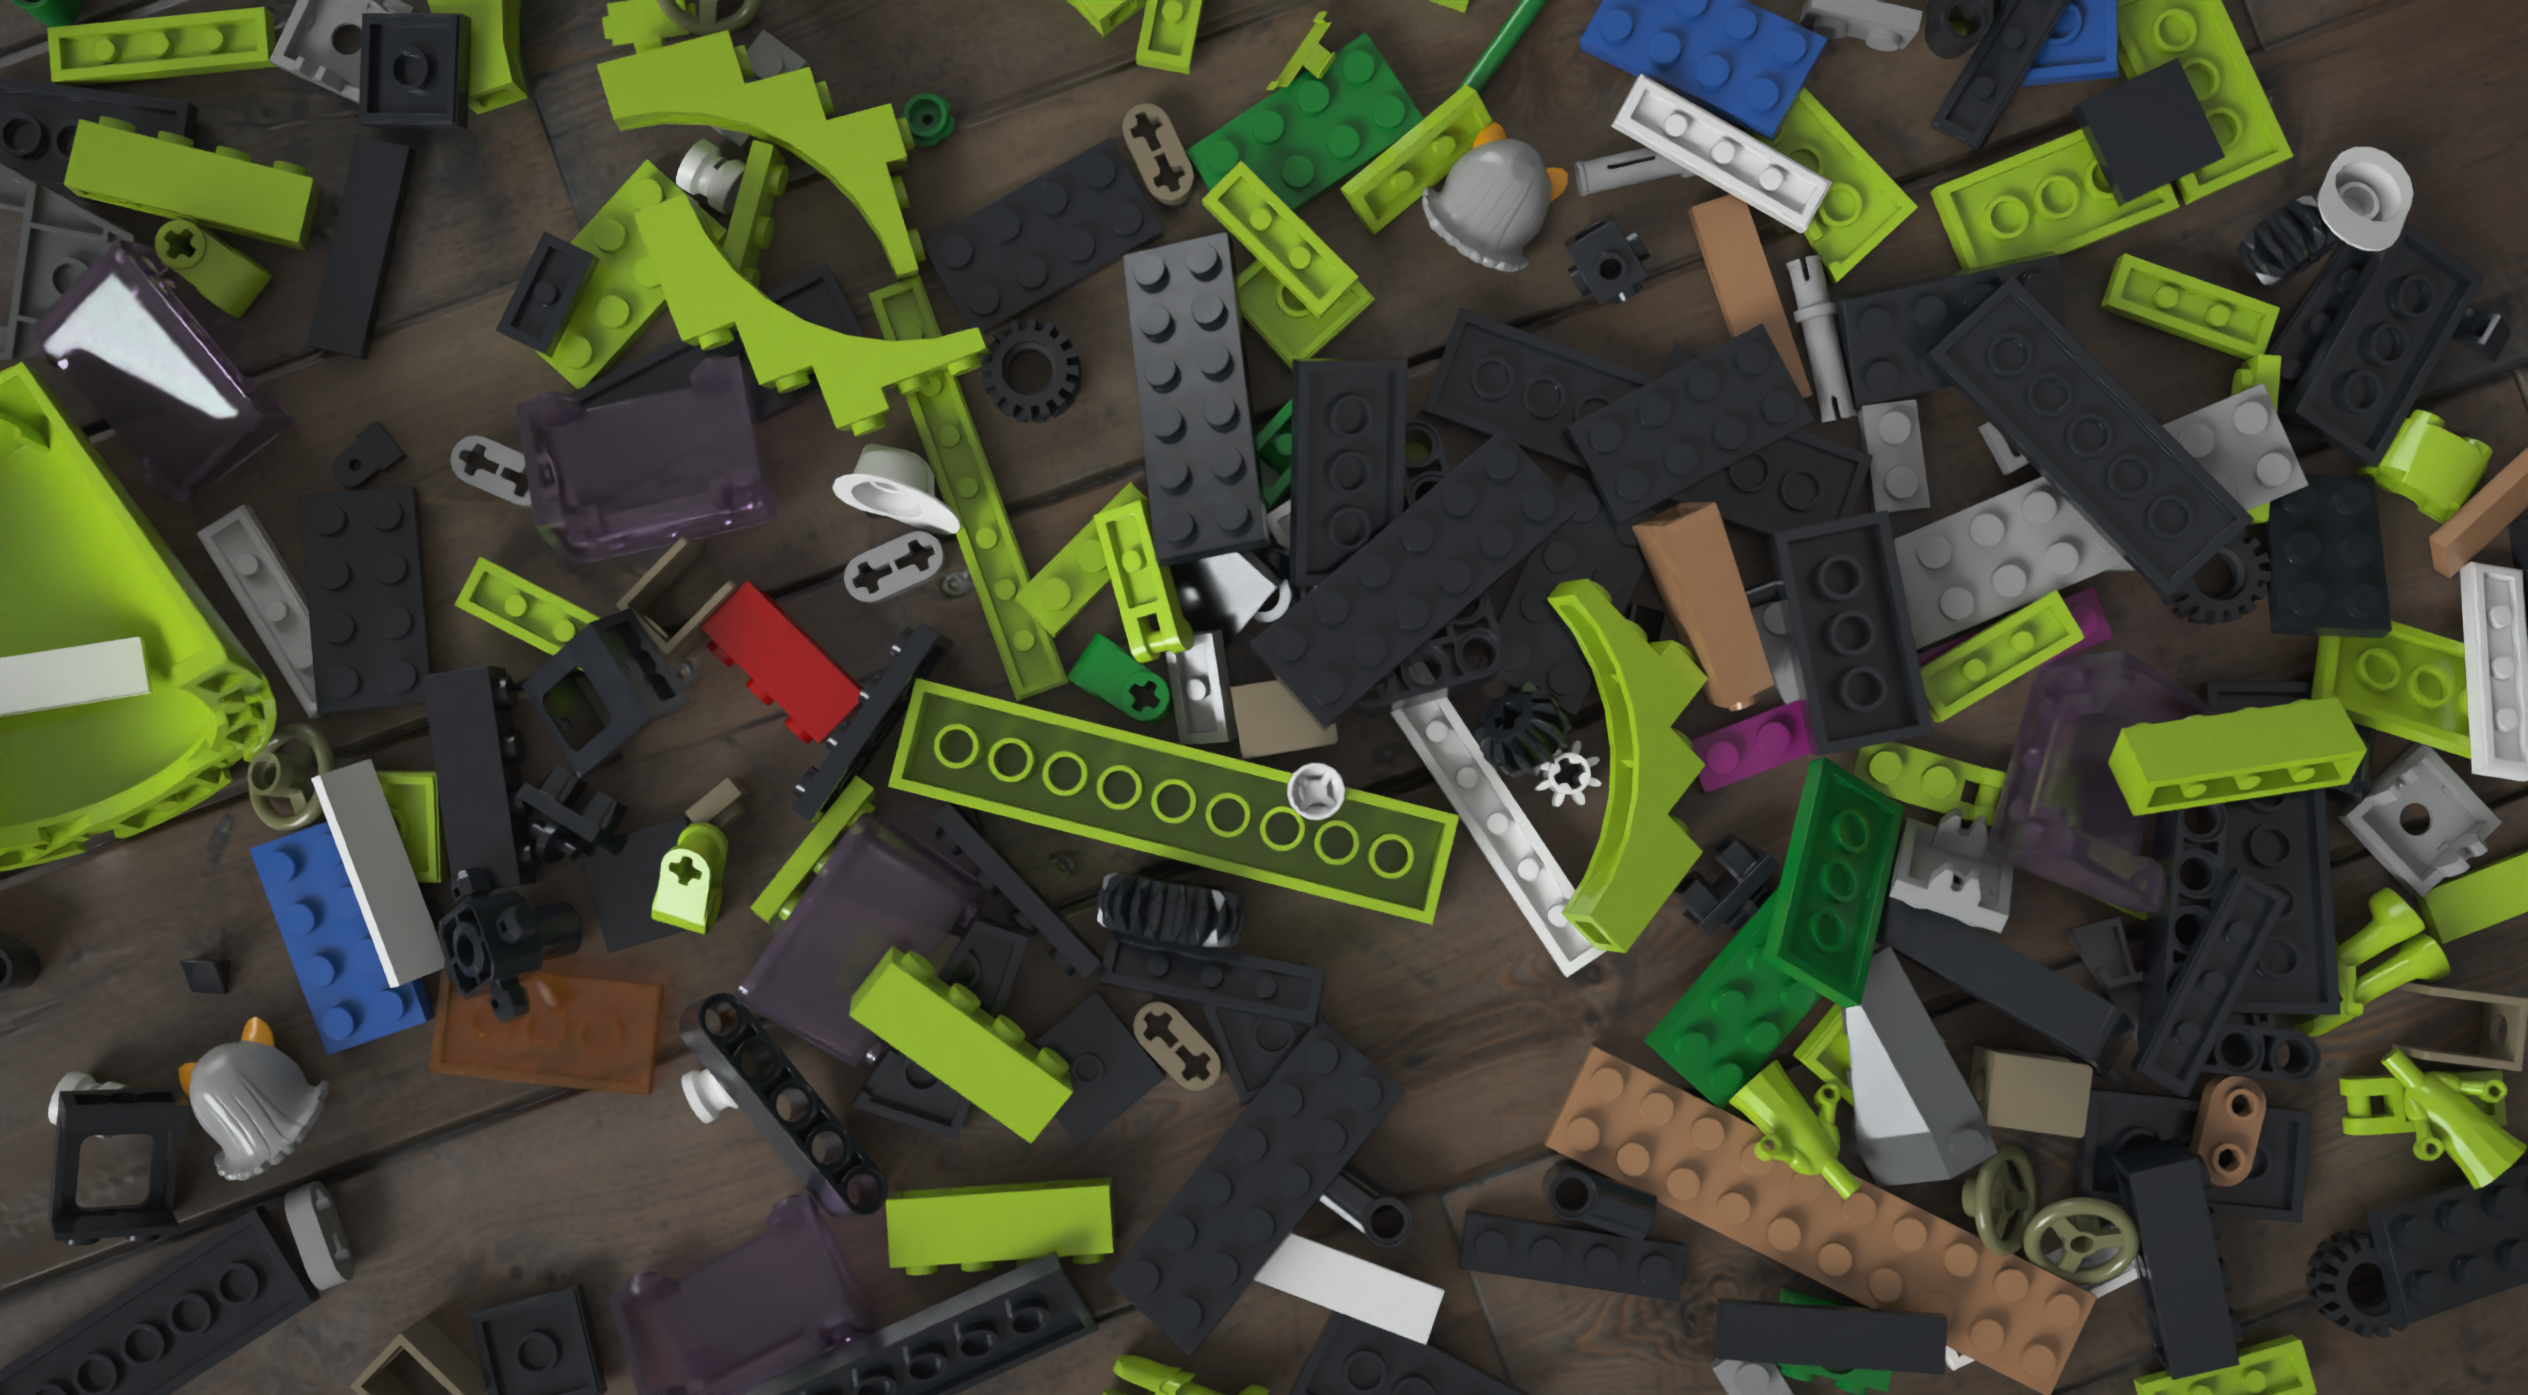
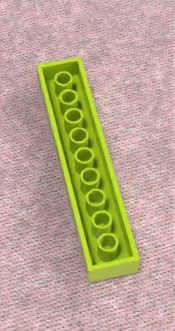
(1169, 801)

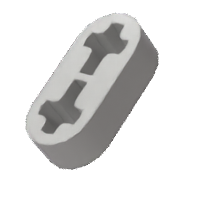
(497, 483)
(890, 555)
(319, 1235)

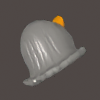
(1494, 200)
(252, 1101)

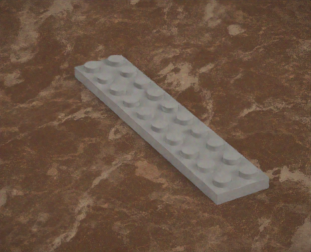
(2039, 543)

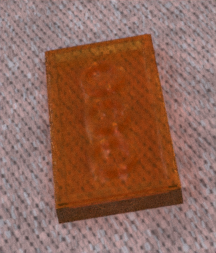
(575, 1035)

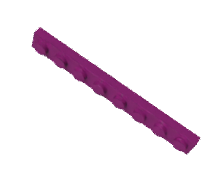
(1780, 732)

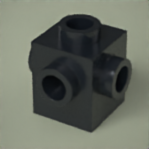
(1603, 241)

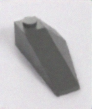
(1908, 1096)

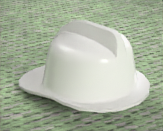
(2366, 198)
(896, 486)

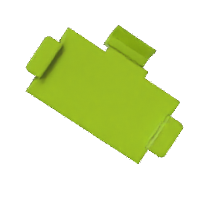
(642, 23)
(1309, 54)

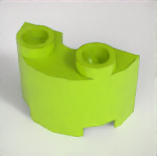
(2431, 466)

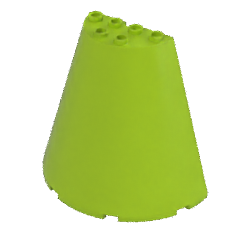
(95, 570)

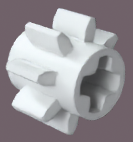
(1580, 779)

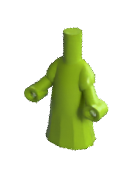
(2453, 1123)
(1793, 1129)

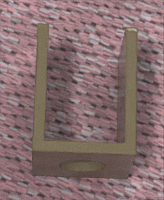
(656, 582)
(1274, 722)
(2490, 1051)
(2031, 1090)
(433, 1352)

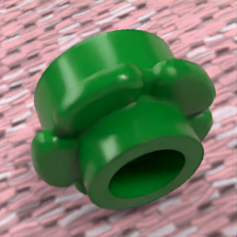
(929, 105)

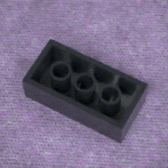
(1849, 633)

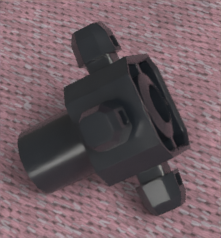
(502, 942)

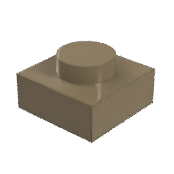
(721, 804)

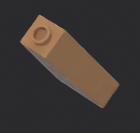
(1706, 600)

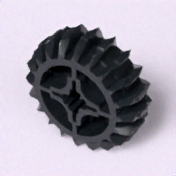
(1171, 910)

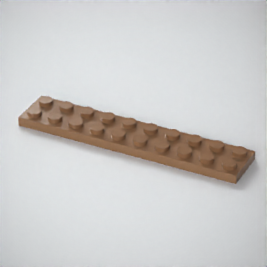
(1861, 1246)

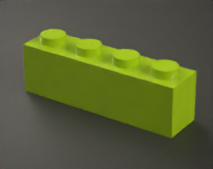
(192, 184)
(2236, 755)
(962, 1043)
(1001, 1224)

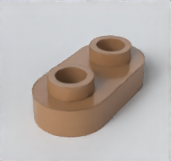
(2222, 1129)

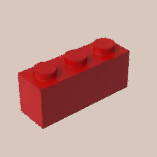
(783, 663)

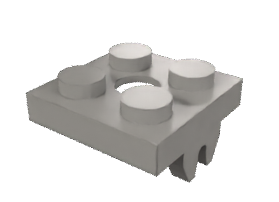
(308, 44)
(2456, 820)
(1933, 855)

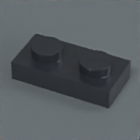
(547, 294)

